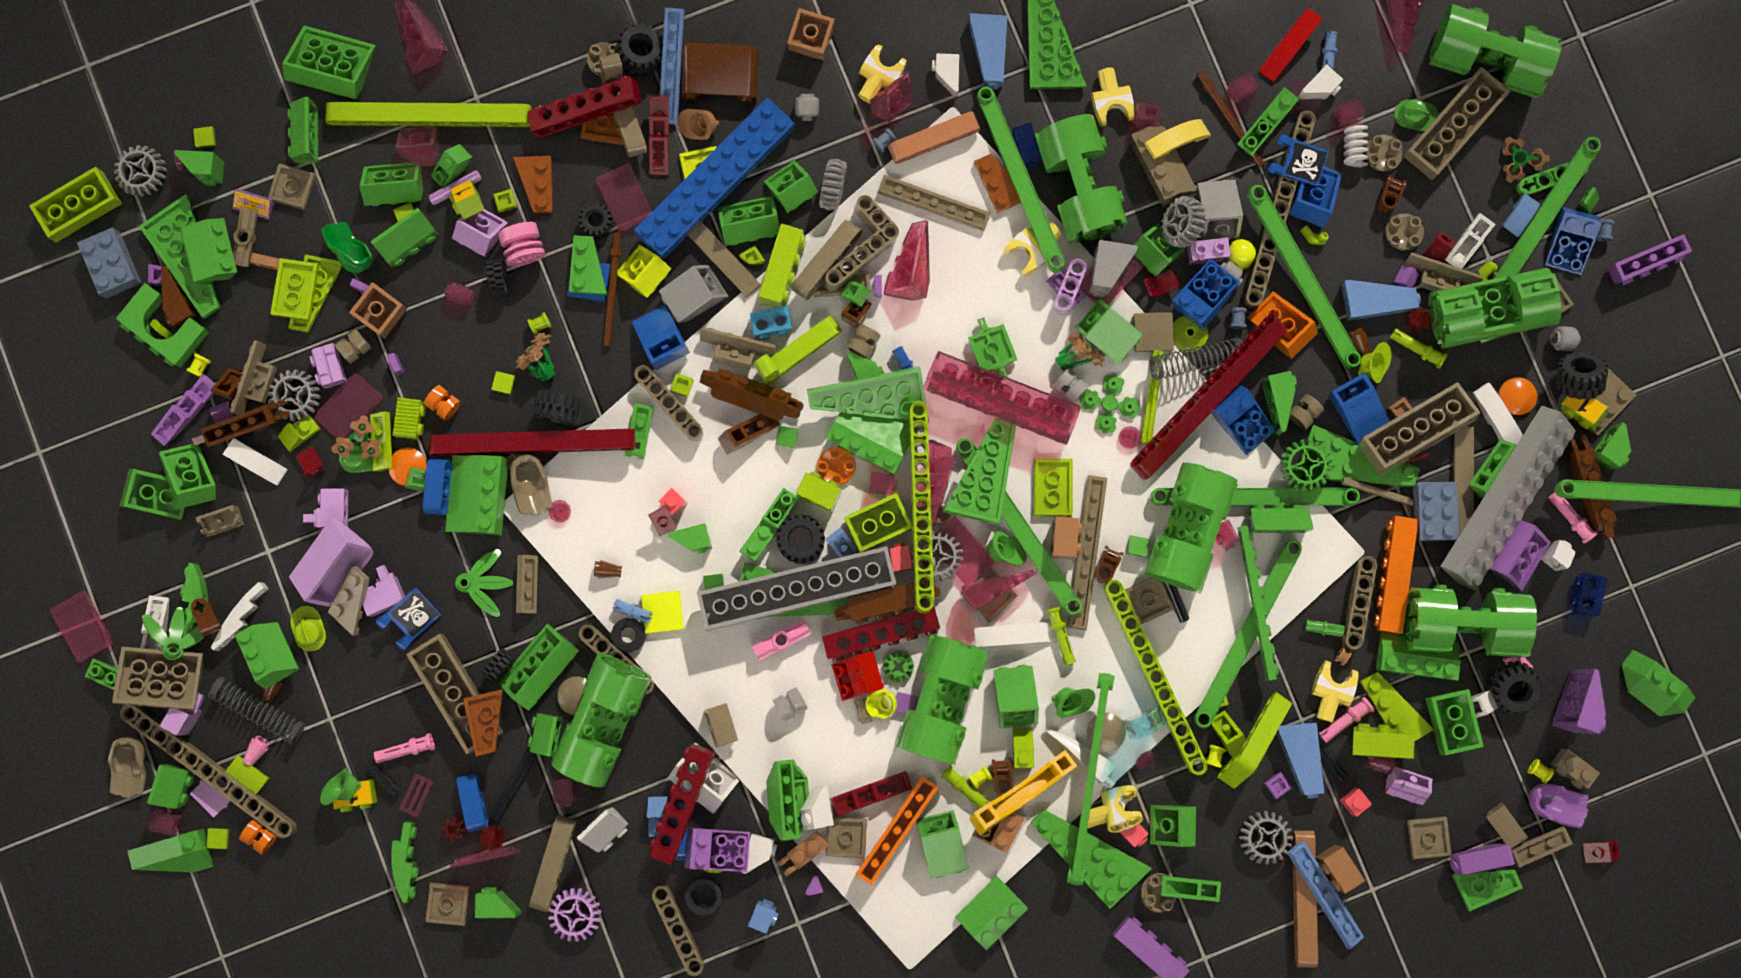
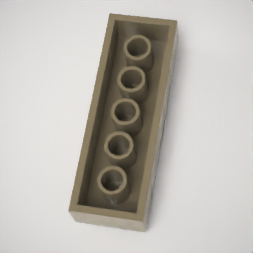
(1456, 123)
(1419, 429)
(447, 684)

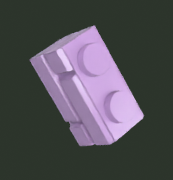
(328, 366)
(1408, 786)

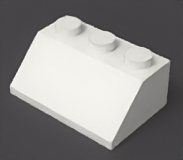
(717, 785)

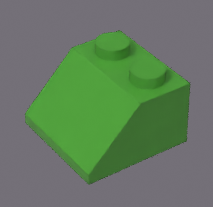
(203, 165)
(791, 186)
(1155, 251)
(1613, 448)
(545, 734)
(171, 786)
(1173, 825)
(494, 904)

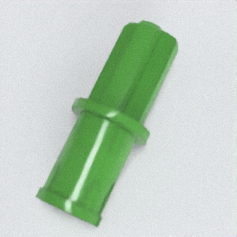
(1324, 628)

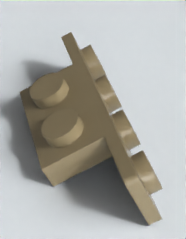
(1439, 275)
(735, 349)
(255, 379)

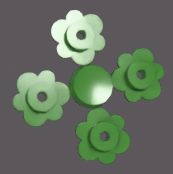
(1109, 403)

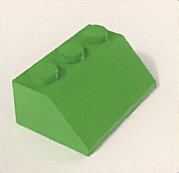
(303, 131)
(391, 184)
(749, 220)
(405, 238)
(208, 250)
(1279, 519)
(267, 653)
(1454, 722)
(991, 912)

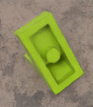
(297, 433)

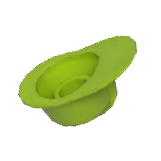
(1376, 363)
(308, 628)

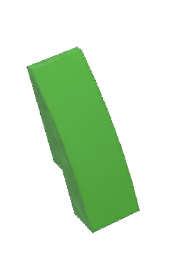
(1191, 888)

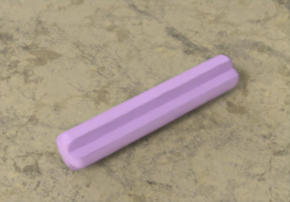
(445, 192)

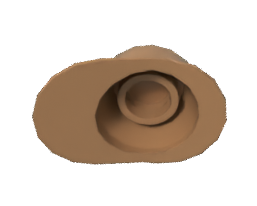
(697, 124)

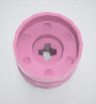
(521, 244)

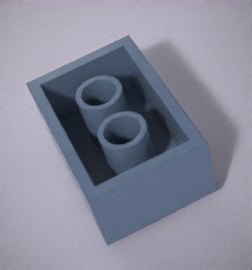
(109, 263)
(1437, 511)

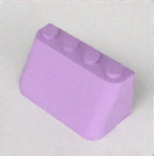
(329, 562)

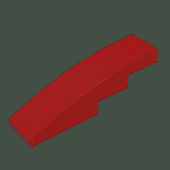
(1290, 45)

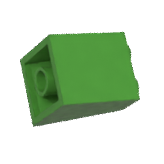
(1109, 331)
(1016, 696)
(942, 844)

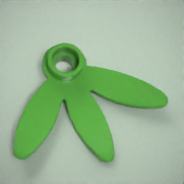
(476, 582)
(174, 641)

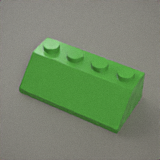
(1395, 658)
(537, 667)

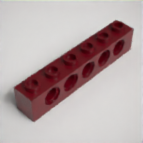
(593, 109)
(832, 640)
(668, 852)

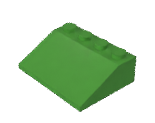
(328, 62)
(872, 439)
(477, 494)

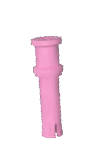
(1578, 524)
(1353, 715)
(413, 747)

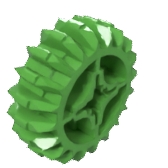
(1306, 473)

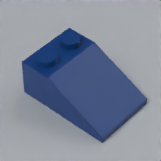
(1316, 203)

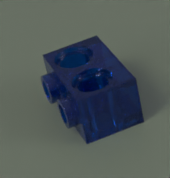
(1027, 144)
(1593, 596)

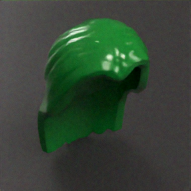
(350, 252)

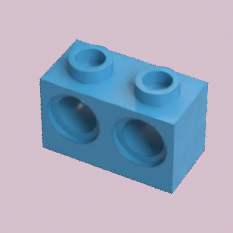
(770, 317)

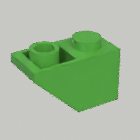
(451, 165)

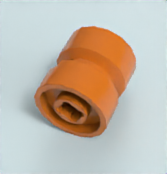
(440, 401)
(253, 832)

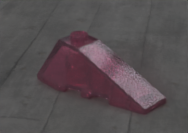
(1402, 19)
(422, 39)
(912, 272)
(941, 466)
(985, 591)

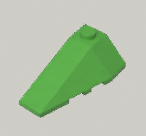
(174, 854)

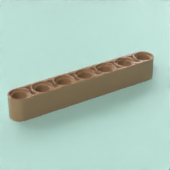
(1304, 910)

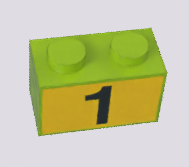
(466, 199)
(1587, 412)
(363, 797)

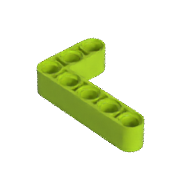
(773, 368)
(1257, 742)

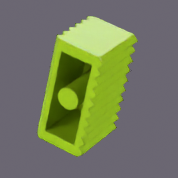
(408, 418)

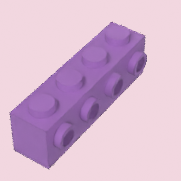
(1649, 259)
(1150, 951)

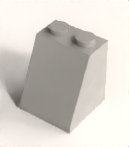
(1222, 209)
(1108, 266)
(693, 293)

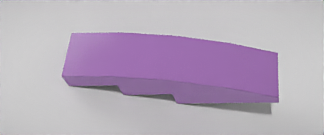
(184, 411)

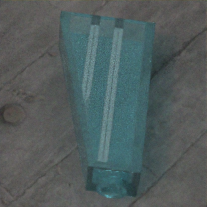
(1144, 723)

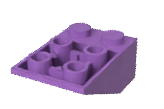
(717, 850)

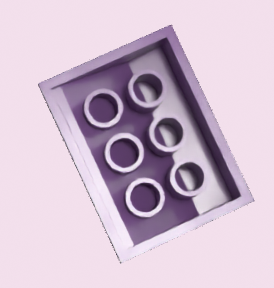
(1581, 703)

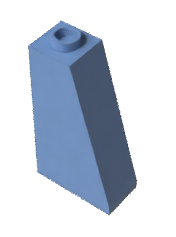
(990, 44)
(1375, 299)
(1303, 755)

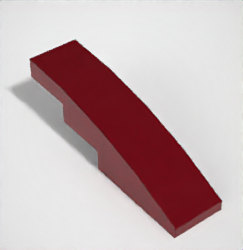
(659, 135)
(870, 793)

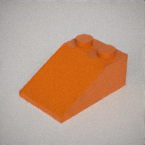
(1299, 326)

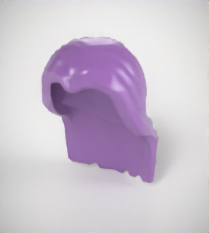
(1559, 804)

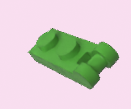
(641, 422)

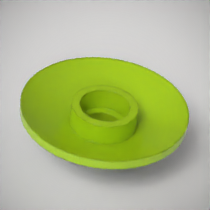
(1183, 340)

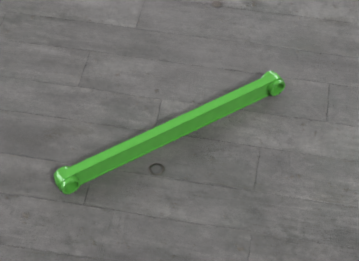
(1020, 179)
(1549, 208)
(1303, 276)
(1649, 493)
(1278, 496)
(1031, 544)
(1246, 636)
(1076, 874)

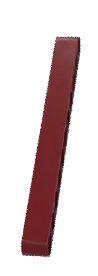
(1208, 396)
(532, 442)

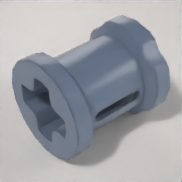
(884, 140)
(1605, 230)
(1238, 318)

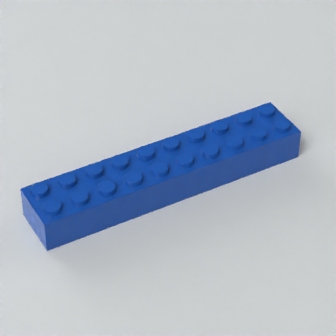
(714, 179)

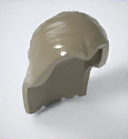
(530, 485)
(127, 767)

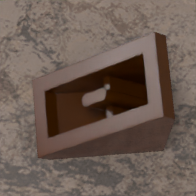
(855, 314)
(227, 384)

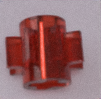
(1419, 319)
(448, 828)
(492, 837)

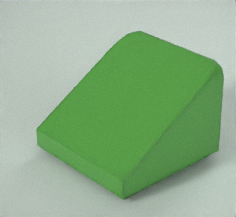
(1589, 200)
(855, 293)
(787, 436)
(416, 479)
(1138, 546)
(713, 581)

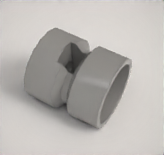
(1070, 385)
(790, 704)

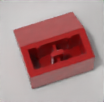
(857, 676)

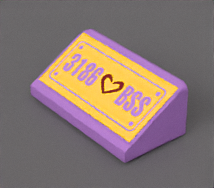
(252, 201)

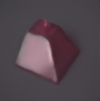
(893, 98)
(419, 145)

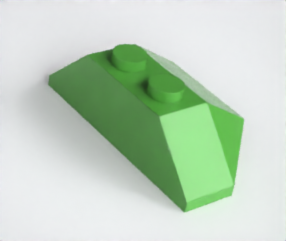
(1655, 685)
(786, 796)

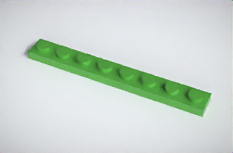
(1256, 595)

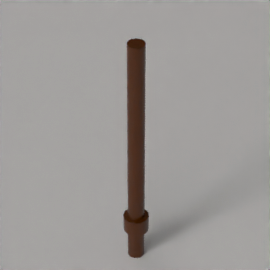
(1209, 88)
(615, 253)

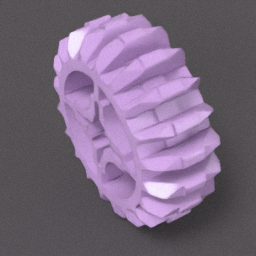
(565, 913)

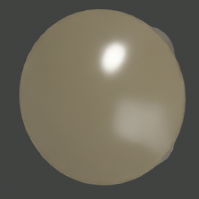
(597, 51)
(1384, 152)
(1404, 231)
(571, 694)
(1112, 733)
(1152, 896)

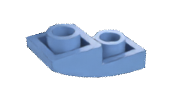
(1521, 215)

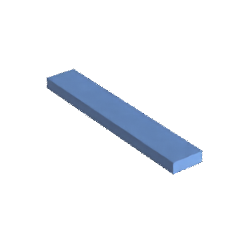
(672, 58)
(1325, 894)

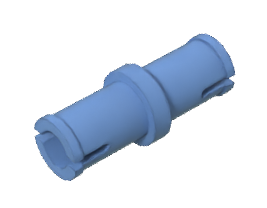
(1329, 49)
(632, 611)

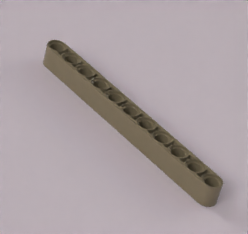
(1278, 200)
(217, 774)

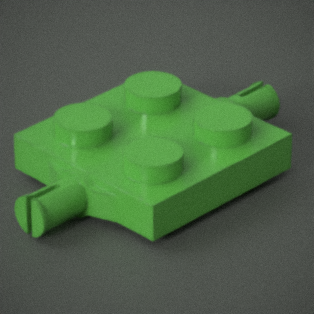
(992, 347)

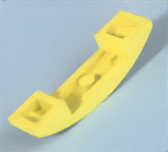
(1176, 137)

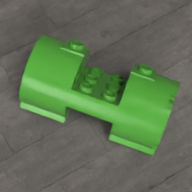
(1524, 58)
(1072, 146)
(1495, 307)
(1199, 506)
(1504, 621)
(950, 674)
(592, 739)

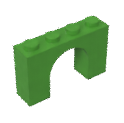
(137, 318)

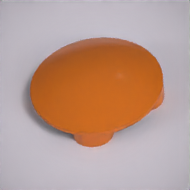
(1518, 395)
(402, 461)
(836, 465)

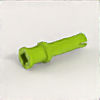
(1426, 352)
(1059, 627)
(959, 783)

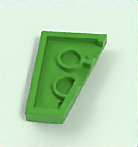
(585, 268)
(1486, 886)

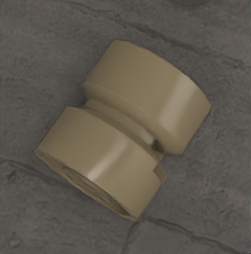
(863, 342)
(353, 346)
(1306, 411)

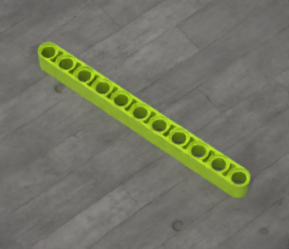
(427, 114)
(921, 497)
(1163, 683)

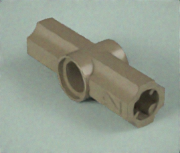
(246, 224)

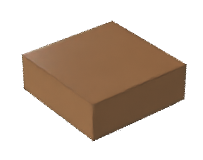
(1399, 408)

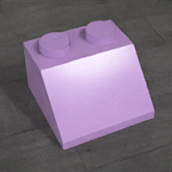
(479, 231)

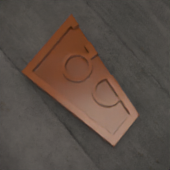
(602, 130)
(537, 181)
(997, 183)
(483, 720)

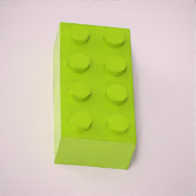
(75, 204)
(781, 267)

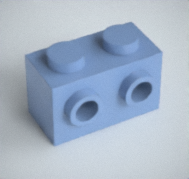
(763, 916)

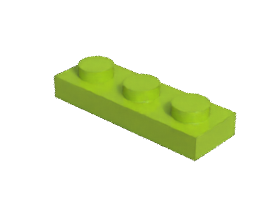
(382, 433)

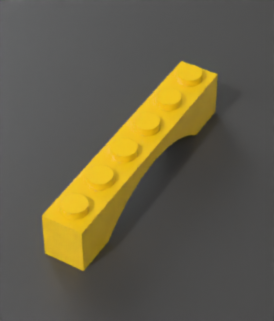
(1023, 793)

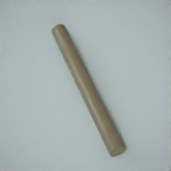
(1377, 491)

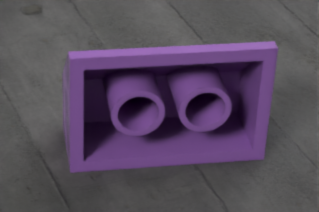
(1520, 555)

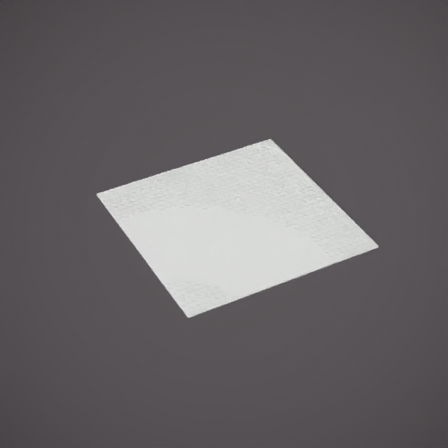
(733, 492)

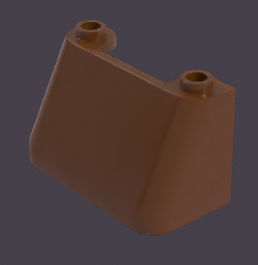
(719, 71)

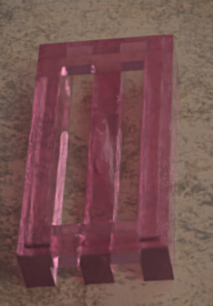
(409, 810)

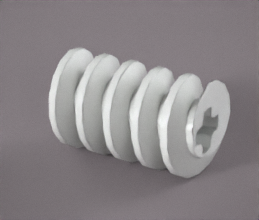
(1354, 146)

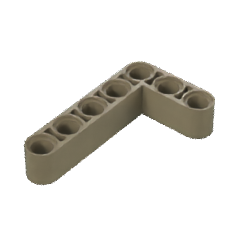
(626, 120)
(865, 248)

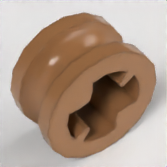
(1343, 655)

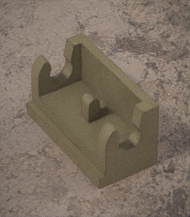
(220, 520)
(721, 725)
(1506, 825)

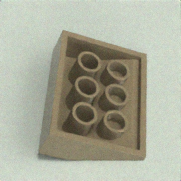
(155, 681)

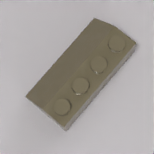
(1165, 173)

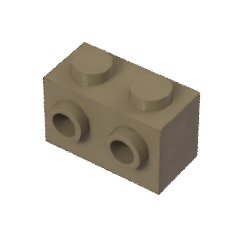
(1574, 768)

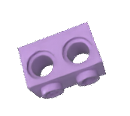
(1204, 250)

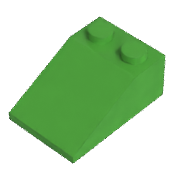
(1279, 395)
(188, 476)
(149, 494)

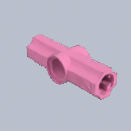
(793, 634)

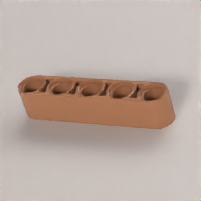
(933, 137)

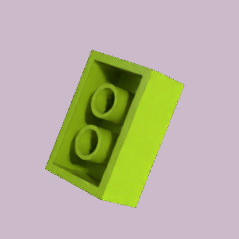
(878, 523)
(1383, 741)

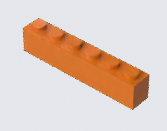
(1396, 575)
(896, 830)

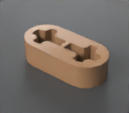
(264, 261)

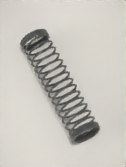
(1156, 360)
(218, 689)

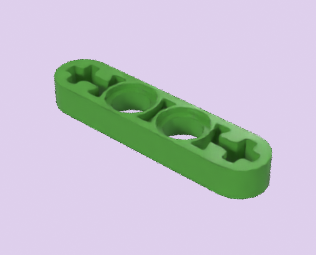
(1550, 174)

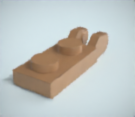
(804, 852)

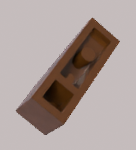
(175, 301)
(746, 432)

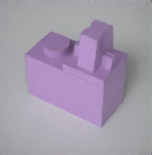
(332, 505)
(385, 595)
(182, 720)

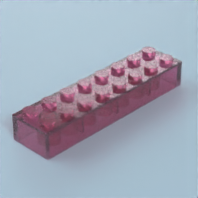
(1002, 397)

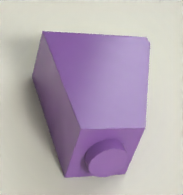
(1481, 858)

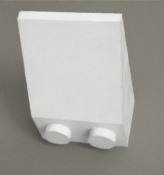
(604, 830)

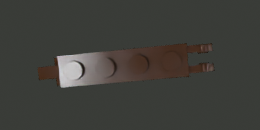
(751, 394)
(241, 424)
(1586, 468)
(880, 603)

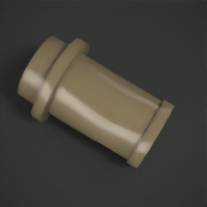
(864, 716)

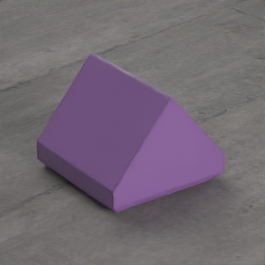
(154, 275)
(1406, 277)
(222, 412)
(814, 887)

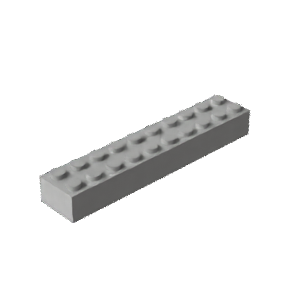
(1508, 498)
(796, 589)

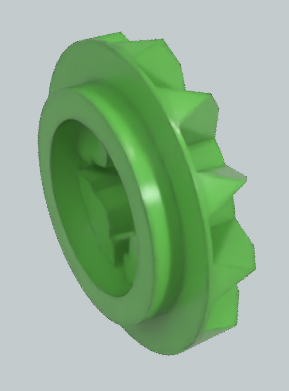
(908, 666)

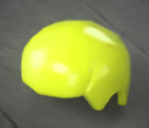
(1242, 253)
(881, 704)

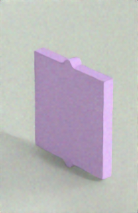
(210, 798)

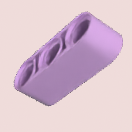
(1075, 279)

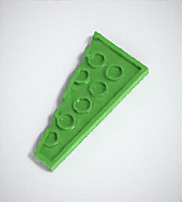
(1050, 50)

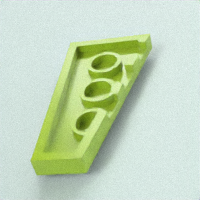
(326, 277)
(1393, 707)

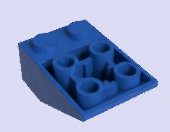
(1572, 240)
(1205, 294)
(660, 337)
(1359, 407)
(1243, 419)

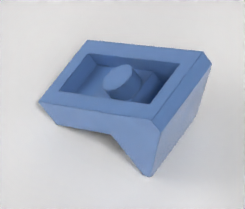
(841, 544)
(654, 813)

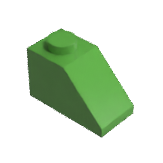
(863, 367)
(694, 538)

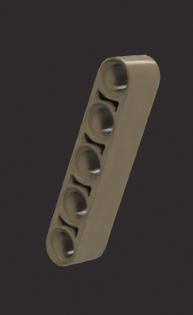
(827, 257)
(664, 395)
(1365, 596)
(597, 638)
(552, 863)
(678, 940)

